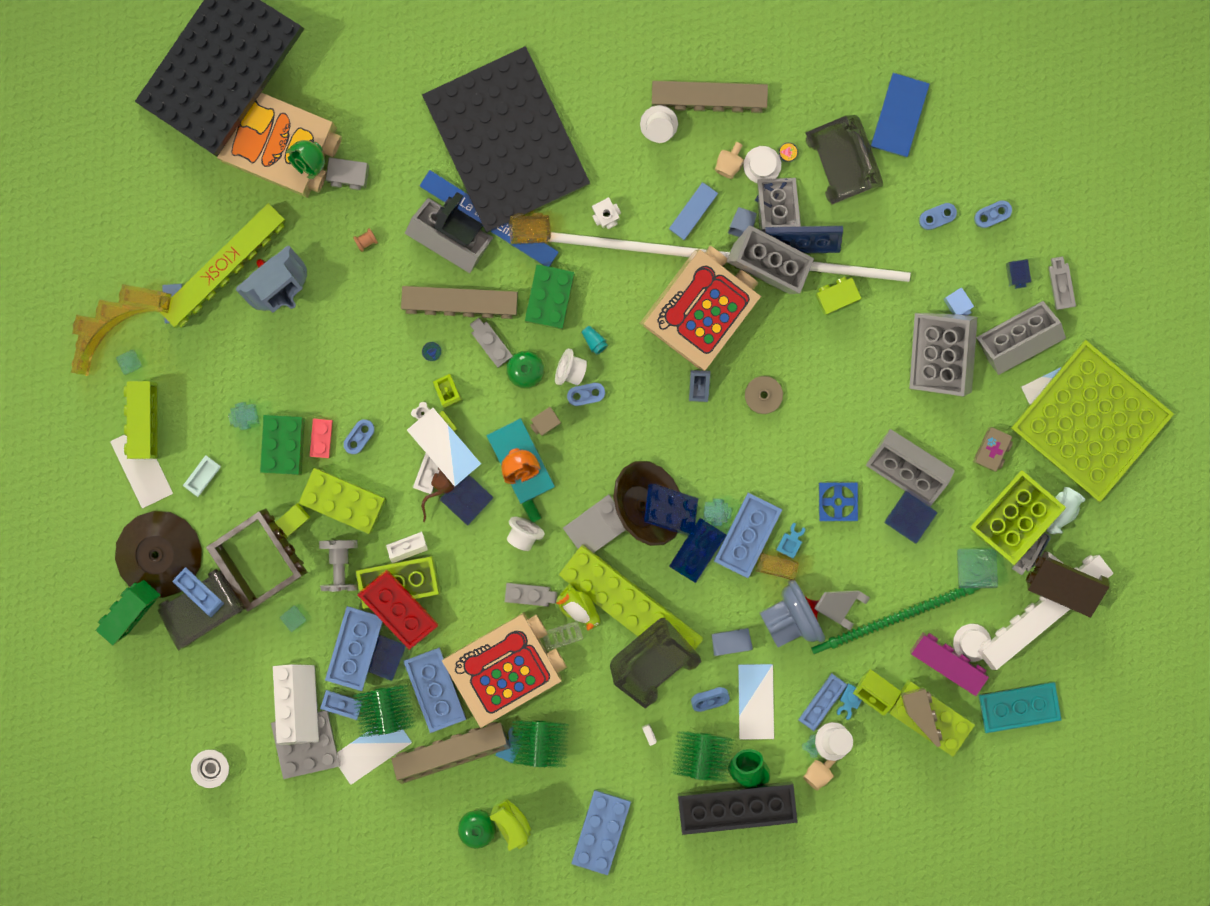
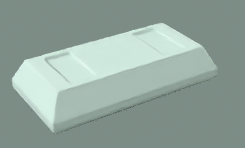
(201, 476)

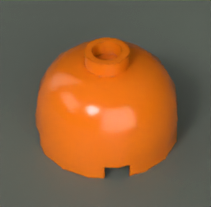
(519, 465)

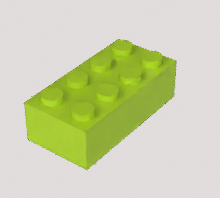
(141, 420)
(342, 500)
(415, 575)
(952, 725)

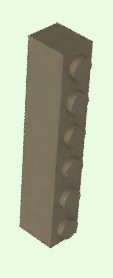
(710, 96)
(459, 301)
(450, 753)

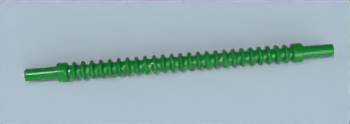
(834, 642)

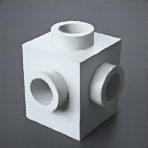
(603, 207)

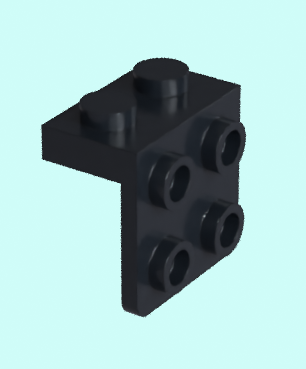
(456, 223)

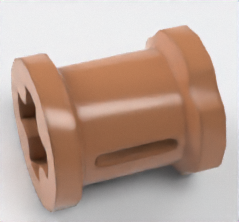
(365, 240)

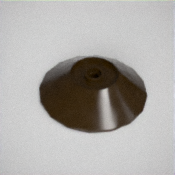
(631, 499)
(170, 537)

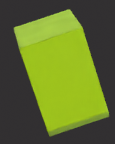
(447, 391)

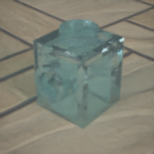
(243, 416)
(717, 512)

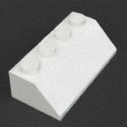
(295, 704)

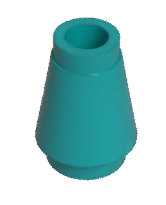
(594, 340)

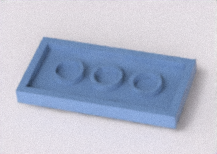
(747, 535)
(354, 648)
(434, 690)
(601, 832)

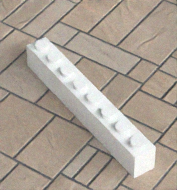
(1034, 621)

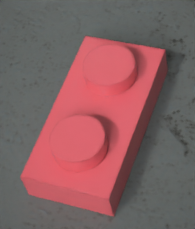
(321, 438)

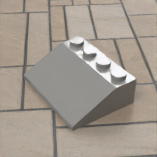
(943, 353)

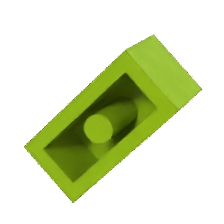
(837, 296)
(877, 692)

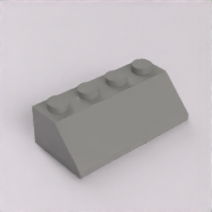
(422, 230)
(770, 260)
(1021, 337)
(910, 467)

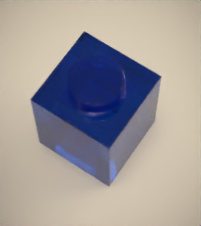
(1018, 273)

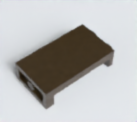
(1066, 585)

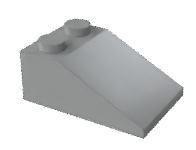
(784, 208)
(596, 525)

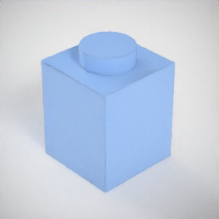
(959, 302)

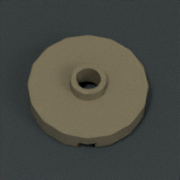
(773, 391)

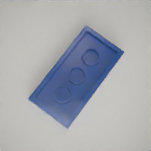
(900, 115)

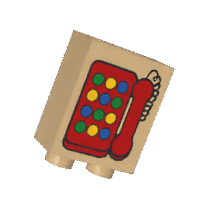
(701, 307)
(504, 668)

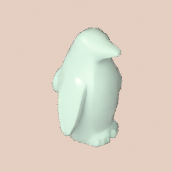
(1072, 501)

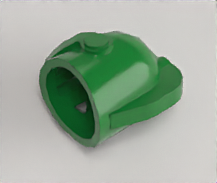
(749, 768)

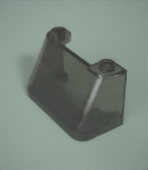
(845, 158)
(188, 622)
(651, 661)

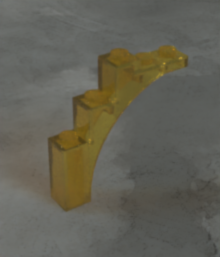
(108, 315)

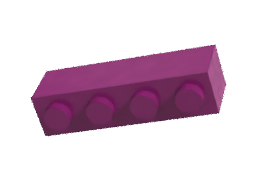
(950, 664)

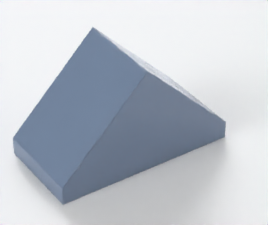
(699, 386)

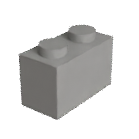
(348, 173)

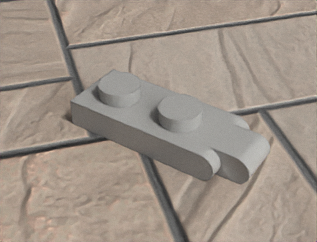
(1061, 284)
(490, 342)
(1029, 558)
(529, 594)

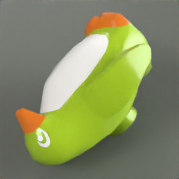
(578, 607)

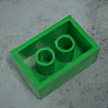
(549, 297)
(282, 444)
(127, 612)

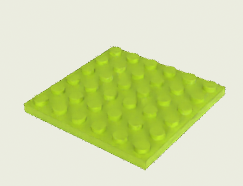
(1092, 421)

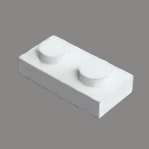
(425, 475)
(407, 547)

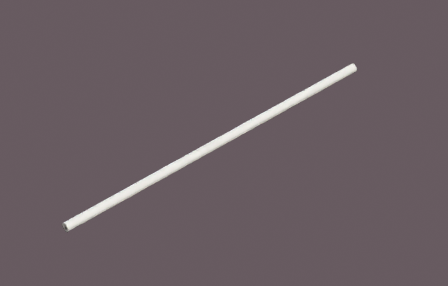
(686, 252)

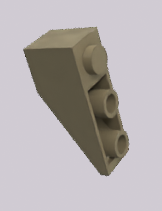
(918, 708)

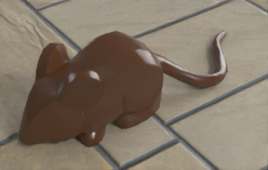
(442, 484)

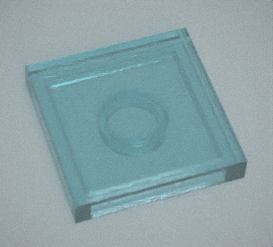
(977, 568)

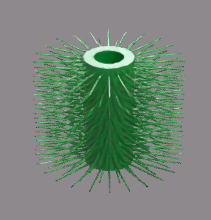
(384, 711)
(540, 743)
(702, 756)

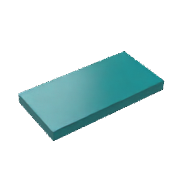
(516, 436)
(1019, 707)

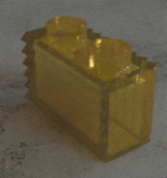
(529, 228)
(777, 566)

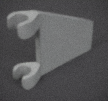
(838, 603)

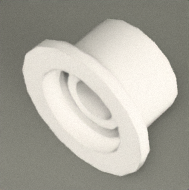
(659, 123)
(762, 164)
(570, 369)
(524, 533)
(968, 641)
(833, 741)
(209, 768)

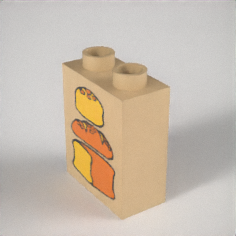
(267, 134)

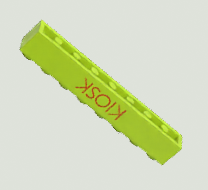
(223, 265)

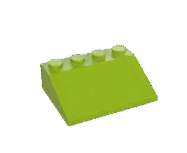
(1017, 518)

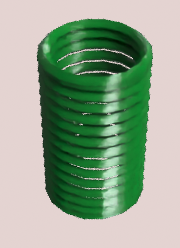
(531, 510)

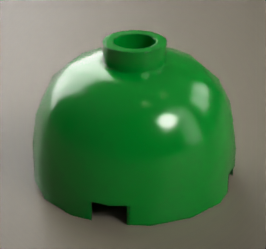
(306, 157)
(525, 369)
(476, 829)

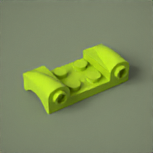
(511, 824)

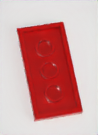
(398, 609)

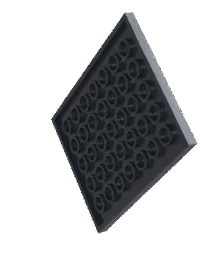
(219, 69)
(506, 139)

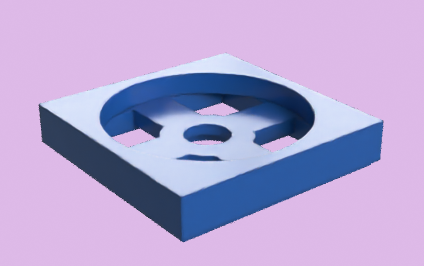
(853, 516)

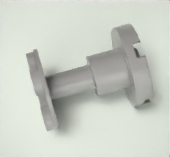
(338, 557)

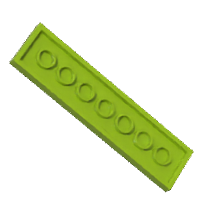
(619, 595)

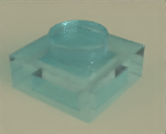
(129, 362)

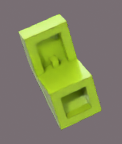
(292, 520)

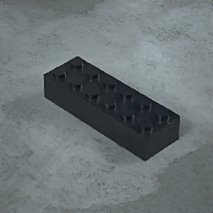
(737, 808)

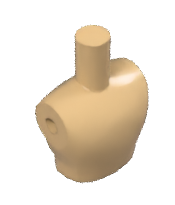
(729, 162)
(819, 774)

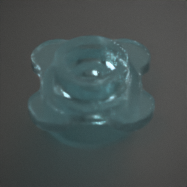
(808, 746)

